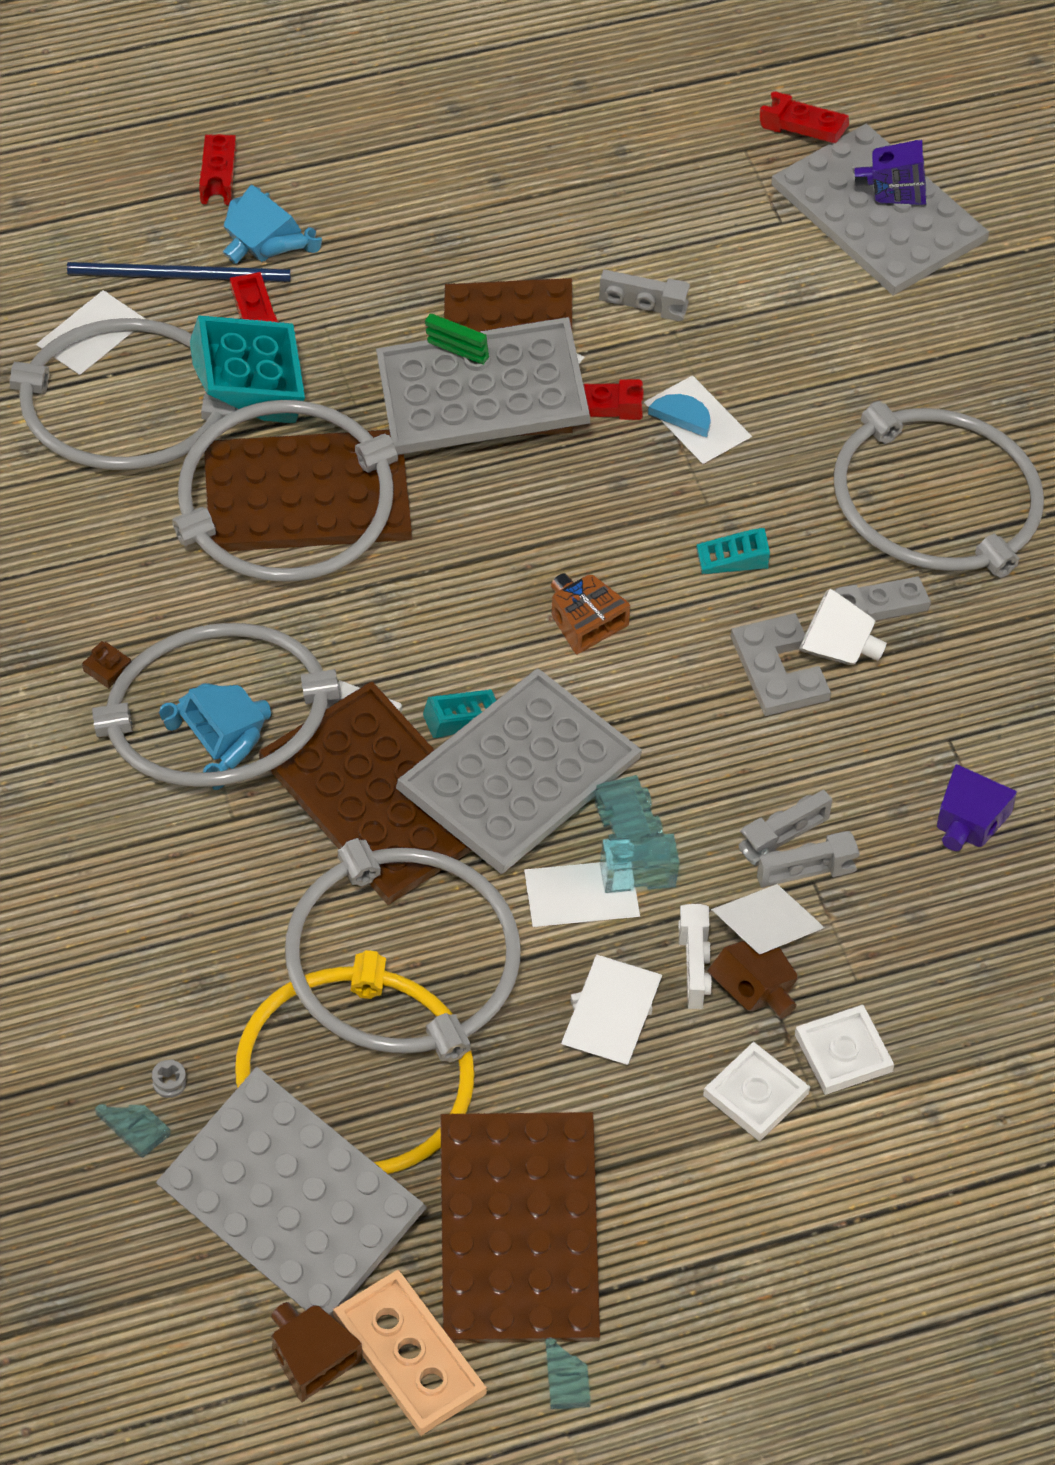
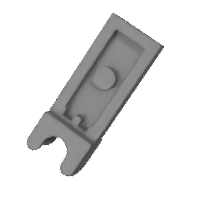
(645, 293)
(888, 598)
(784, 826)
(810, 860)

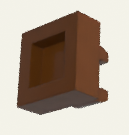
(105, 664)

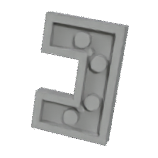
(774, 688)

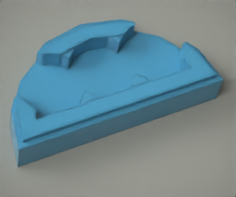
(683, 412)

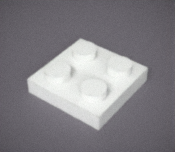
(844, 1049)
(756, 1091)

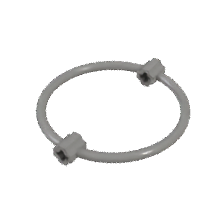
(35, 376)
(198, 525)
(993, 550)
(116, 717)
(445, 1031)

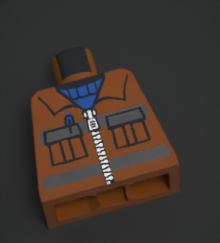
(587, 611)

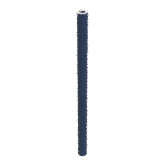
(173, 271)

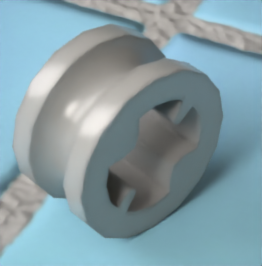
(166, 1069)

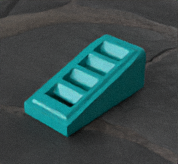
(733, 543)
(439, 711)

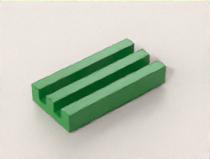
(457, 338)

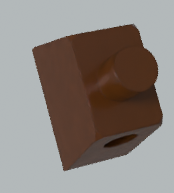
(756, 978)
(312, 1348)

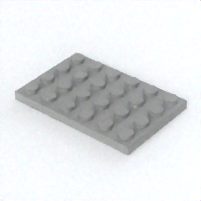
(886, 239)
(450, 400)
(518, 770)
(291, 1194)

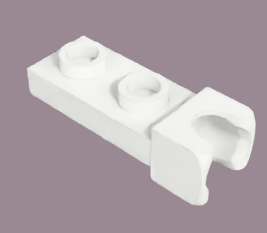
(694, 934)

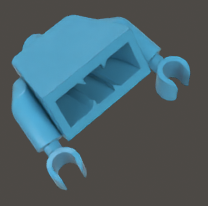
(264, 228)
(221, 719)

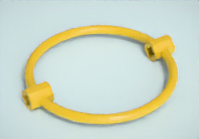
(367, 980)

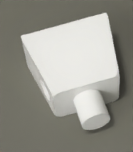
(841, 632)

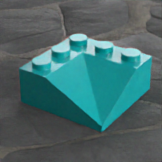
(247, 362)

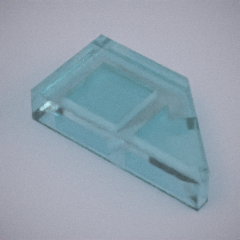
(135, 1126)
(566, 1378)

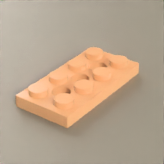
(402, 1376)

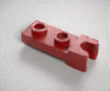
(802, 118)
(217, 167)
(252, 297)
(616, 399)

